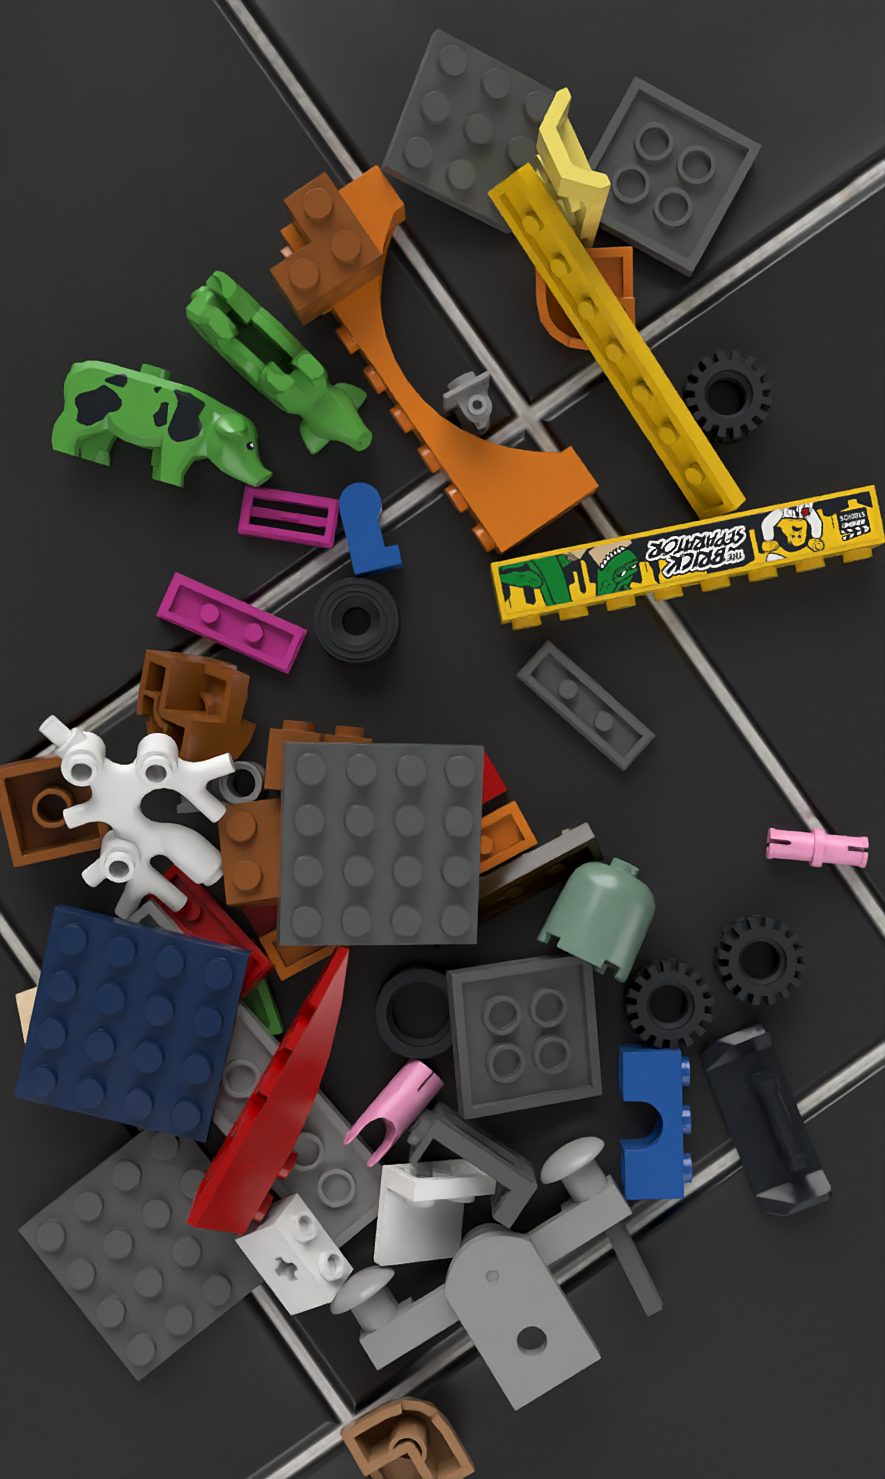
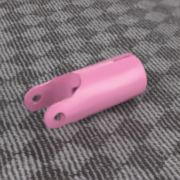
(399, 1104)

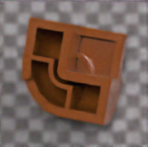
(195, 704)

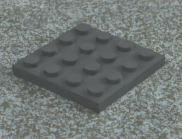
(379, 843)
(133, 1259)

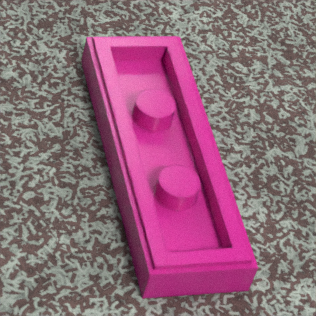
(232, 623)

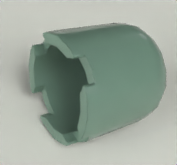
(602, 916)

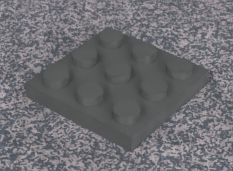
(466, 127)
(668, 175)
(523, 1034)

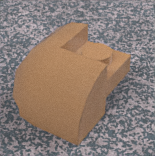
(407, 1442)

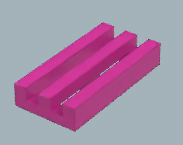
(329, 523)

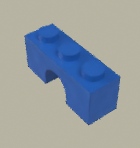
(655, 1163)

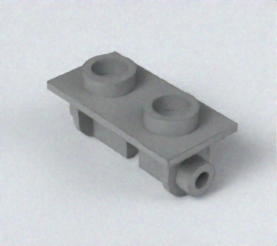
(469, 402)

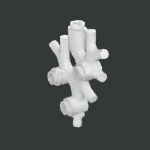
(117, 801)

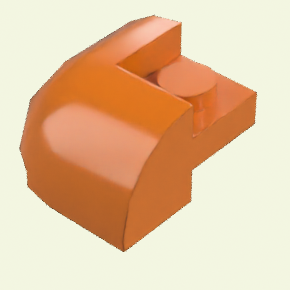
(617, 270)

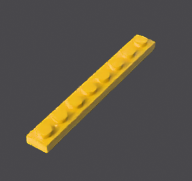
(615, 343)

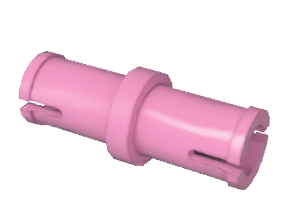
(817, 847)

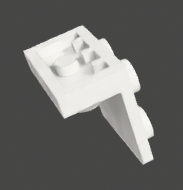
(424, 1209)

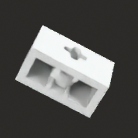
(295, 1255)

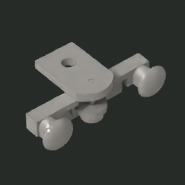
(501, 1287)

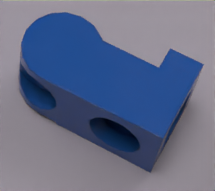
(360, 515)

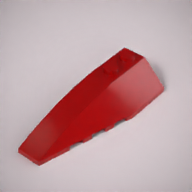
(274, 1114)

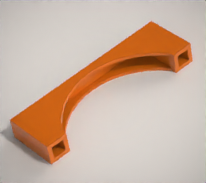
(502, 487)

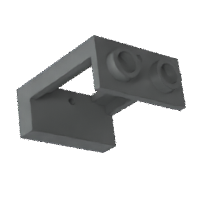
(511, 1171)

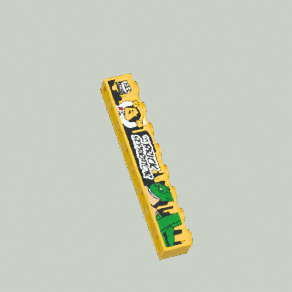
(687, 555)

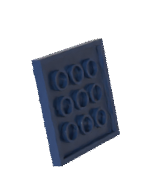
(132, 1023)

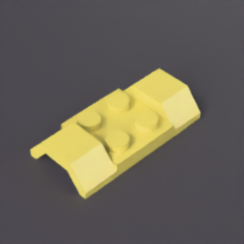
(567, 173)

